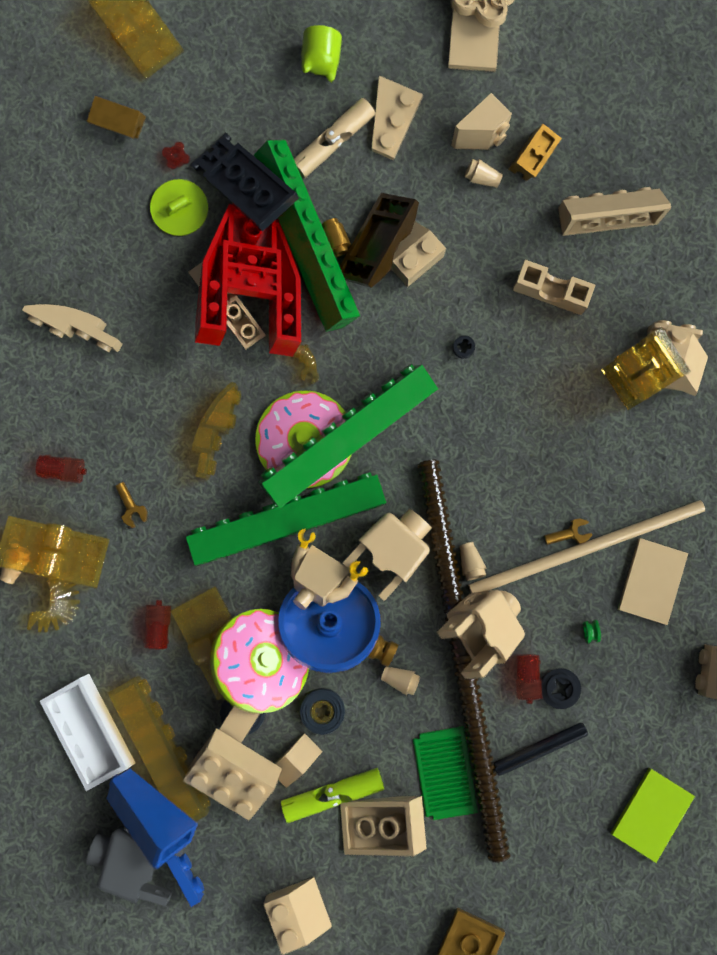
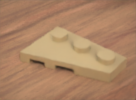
(393, 116)

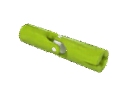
(340, 792)

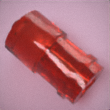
(63, 469)
(157, 625)
(528, 677)

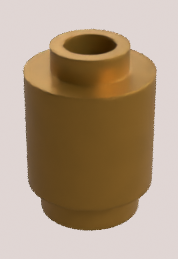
(336, 236)

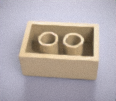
(233, 774)

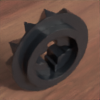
(572, 690)

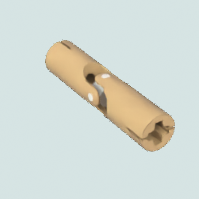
(341, 131)

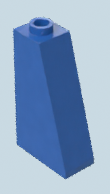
(150, 817)

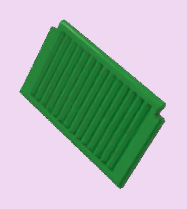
(445, 773)

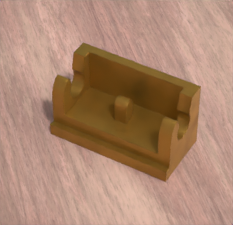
(116, 117)
(535, 152)

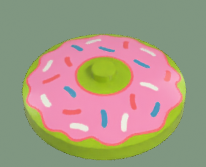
(293, 421)
(253, 665)

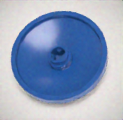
(331, 635)

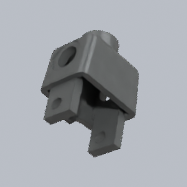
(125, 868)

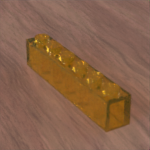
(157, 746)

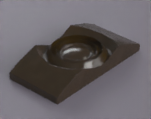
(378, 239)

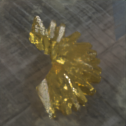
(58, 607)

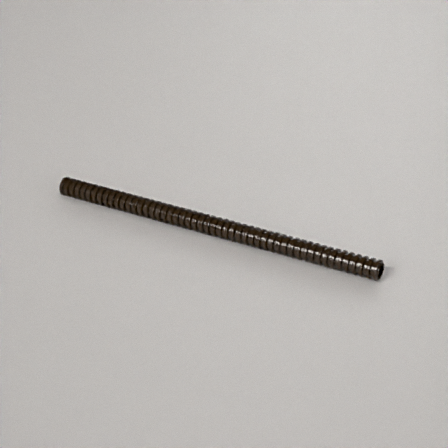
(468, 687)

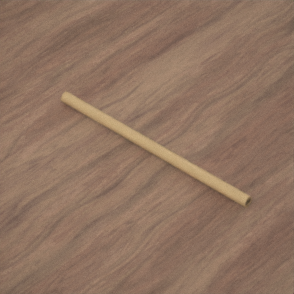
(588, 547)

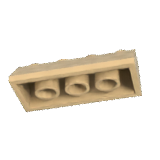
(612, 211)

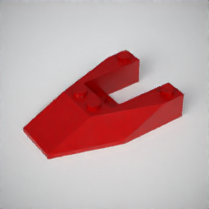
(253, 265)

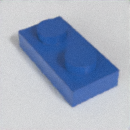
(191, 886)

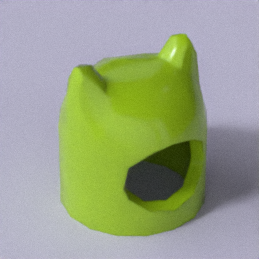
(321, 51)

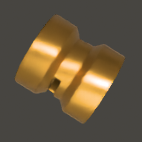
(389, 651)

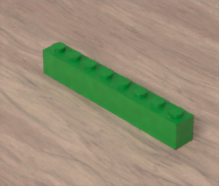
(310, 242)
(347, 435)
(278, 523)

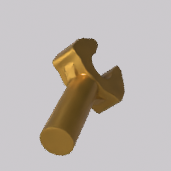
(130, 506)
(569, 533)

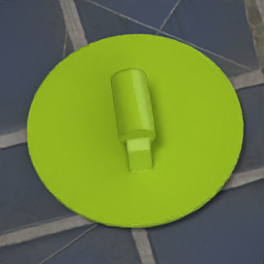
(179, 207)

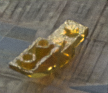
(217, 419)

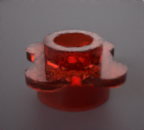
(174, 162)

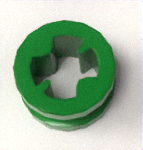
(591, 631)

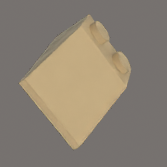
(384, 826)

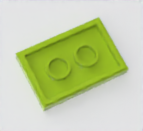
(652, 815)

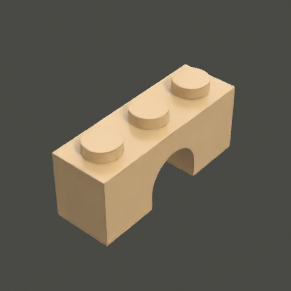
(539, 284)

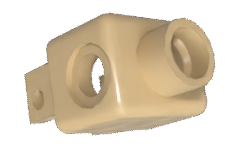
(395, 546)
(487, 629)

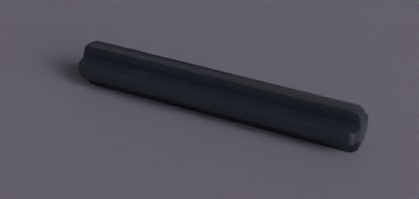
(540, 749)

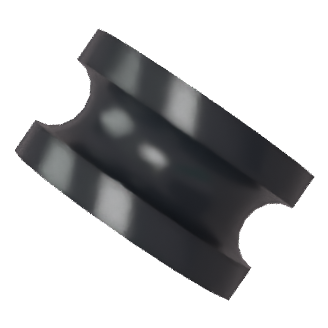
(469, 352)

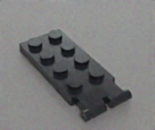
(245, 182)

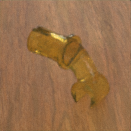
(305, 356)

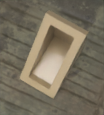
(297, 760)

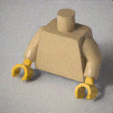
(320, 576)

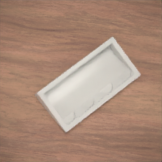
(87, 732)

